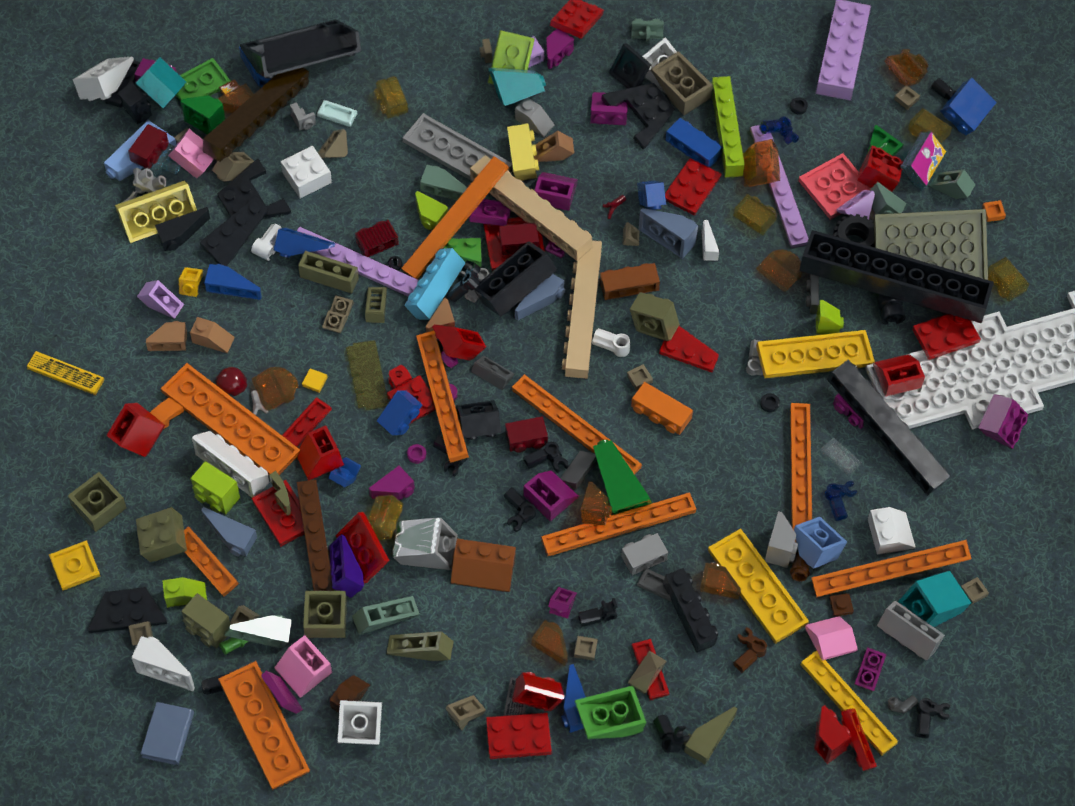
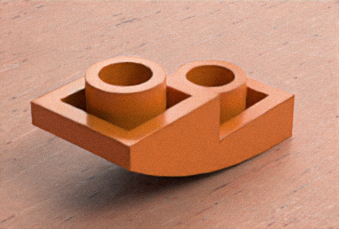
(167, 410)

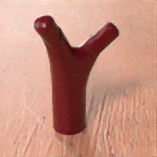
(614, 204)

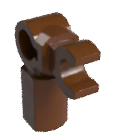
(756, 646)

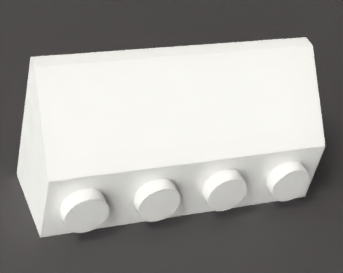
(229, 461)

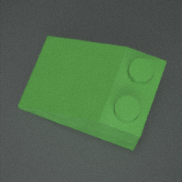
(611, 714)

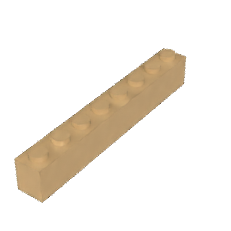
(534, 209)
(582, 313)

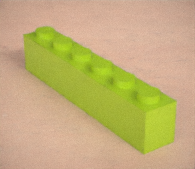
(727, 126)

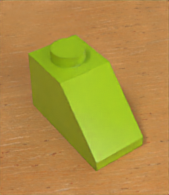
(429, 210)
(828, 319)
(182, 590)

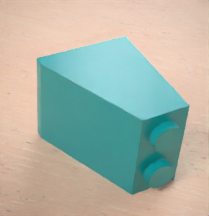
(161, 82)
(516, 84)
(936, 598)

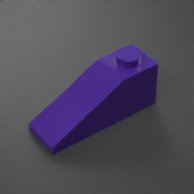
(344, 568)

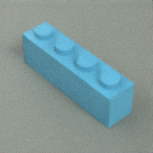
(434, 284)

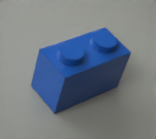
(399, 413)

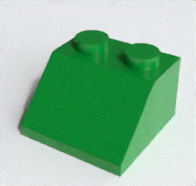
(203, 112)

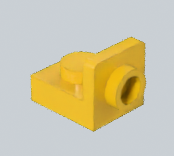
(189, 281)

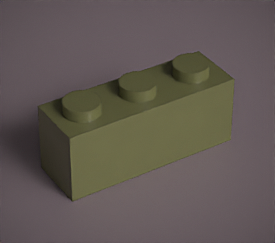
(328, 272)

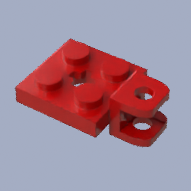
(416, 387)

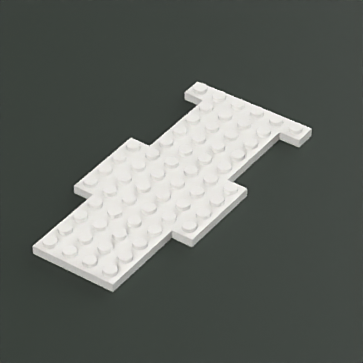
(1006, 362)

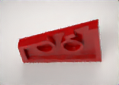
(689, 350)

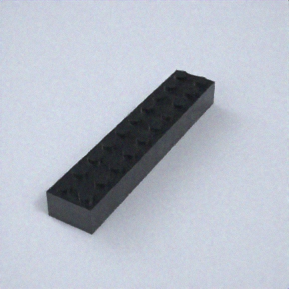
(896, 276)

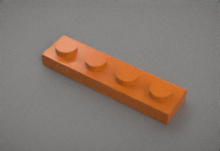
(208, 563)

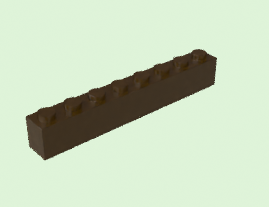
(254, 113)

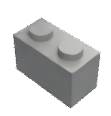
(644, 553)

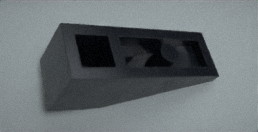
(178, 230)

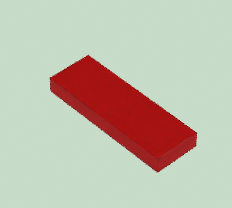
(307, 421)
(658, 687)

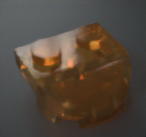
(907, 67)
(781, 268)
(275, 386)

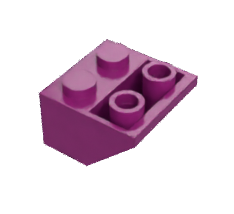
(556, 190)
(1003, 420)
(549, 494)

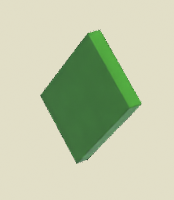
(202, 80)

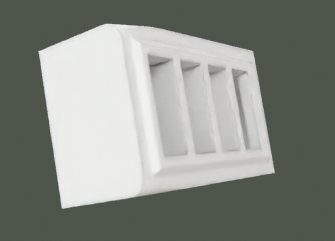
(709, 245)

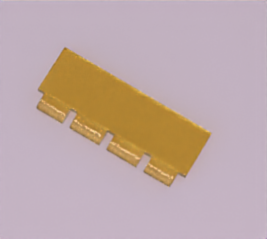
(370, 379)

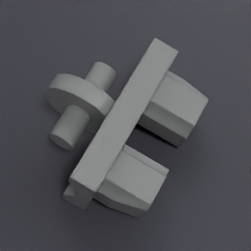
(146, 181)

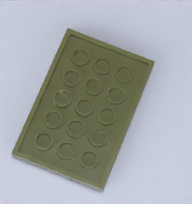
(938, 237)

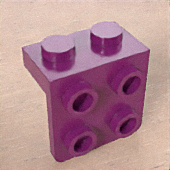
(607, 114)

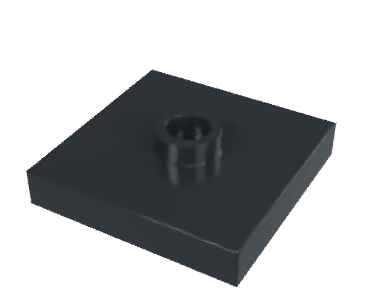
(629, 67)

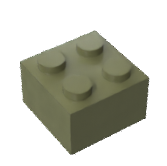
(654, 316)
(97, 501)
(161, 534)
(325, 614)
(205, 621)

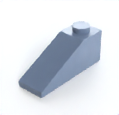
(542, 296)
(233, 534)

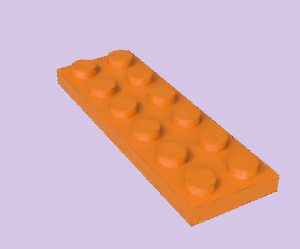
(264, 725)

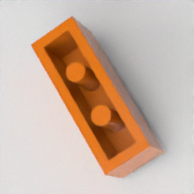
(661, 408)

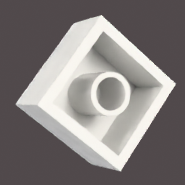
(306, 172)

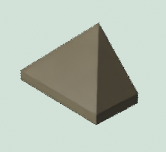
(335, 145)
(647, 672)

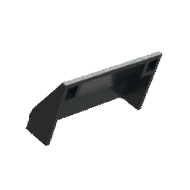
(302, 47)

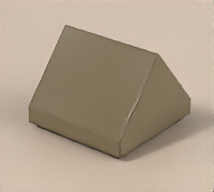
(630, 235)

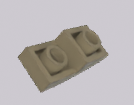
(338, 314)

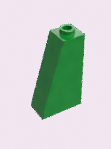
(620, 482)

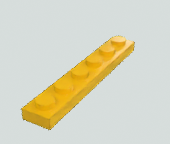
(846, 699)

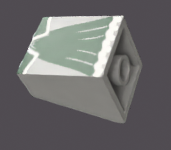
(425, 543)

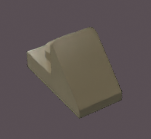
(465, 710)

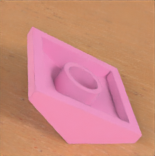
(832, 637)

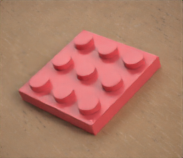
(832, 184)

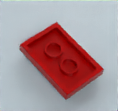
(576, 18)
(692, 186)
(945, 335)
(283, 526)
(364, 545)
(518, 735)

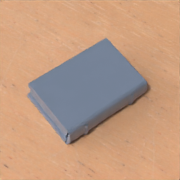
(167, 733)

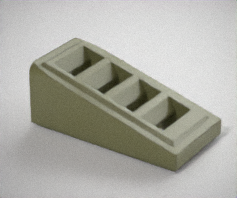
(376, 315)

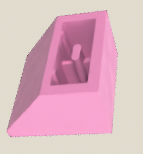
(303, 666)

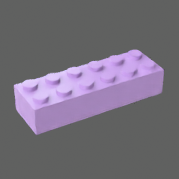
(843, 49)

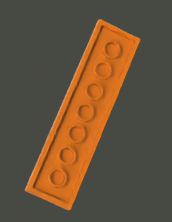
(230, 420)

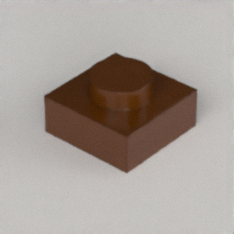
(841, 605)

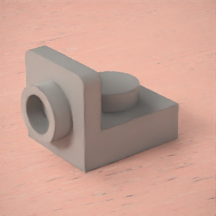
(301, 119)

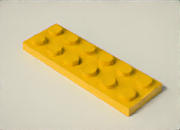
(814, 353)
(759, 586)

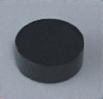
(798, 105)
(770, 402)

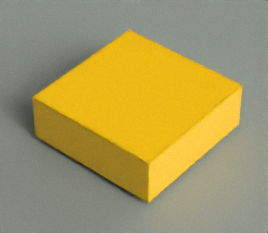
(314, 380)

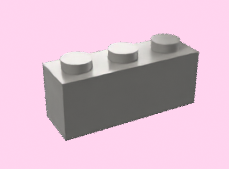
(910, 630)

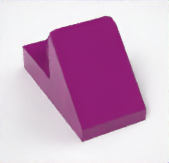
(562, 602)

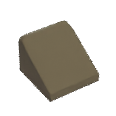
(243, 614)

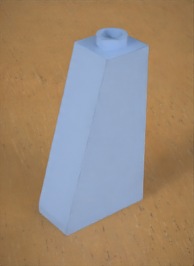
(119, 163)

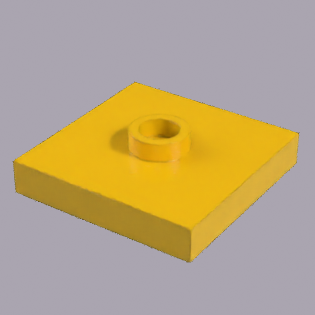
(74, 565)

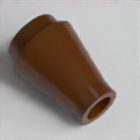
(799, 569)

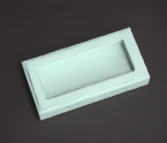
(337, 113)

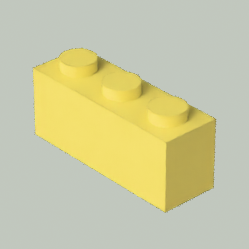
(523, 151)

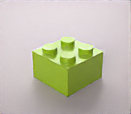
(215, 488)

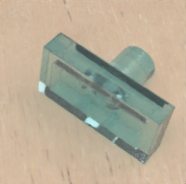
(165, 163)

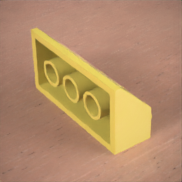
(148, 210)

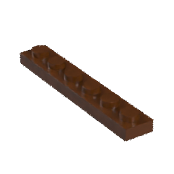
(315, 535)

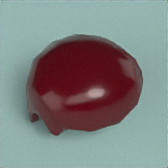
(231, 381)

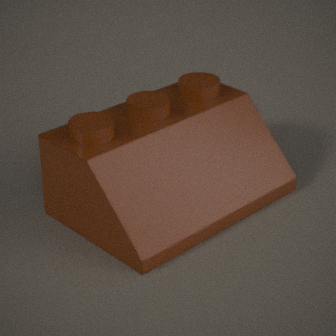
(483, 565)

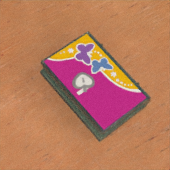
(923, 159)

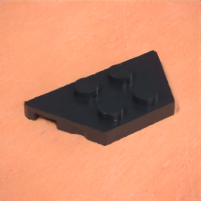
(125, 608)

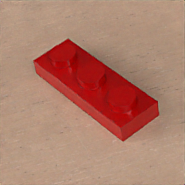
(858, 739)

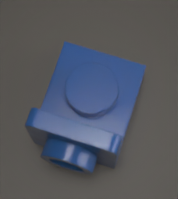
(346, 474)

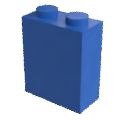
(968, 106)

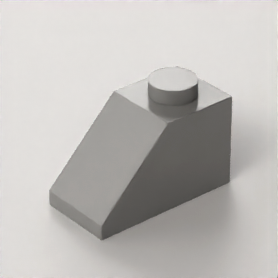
(533, 113)

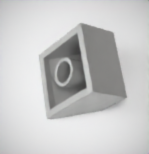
(782, 543)

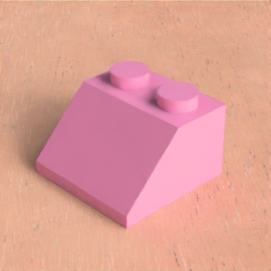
(190, 154)

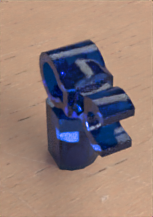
(782, 126)
(834, 494)

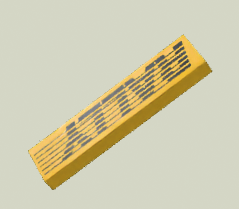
(65, 373)

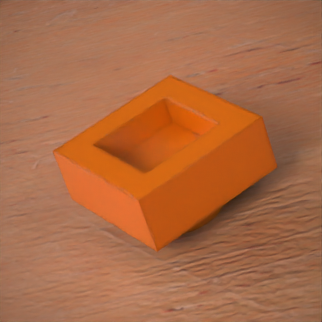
(994, 211)

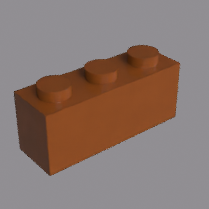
(629, 281)

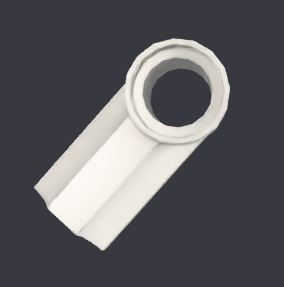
(265, 246)
(612, 341)

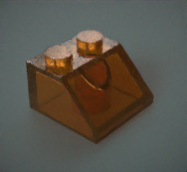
(761, 163)

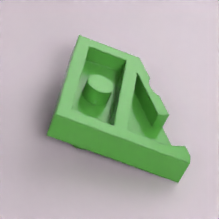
(467, 249)

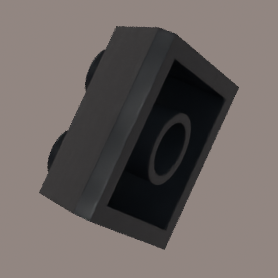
(479, 419)

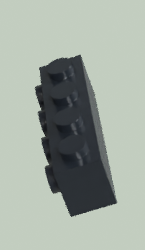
(690, 610)

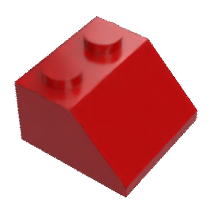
(537, 691)

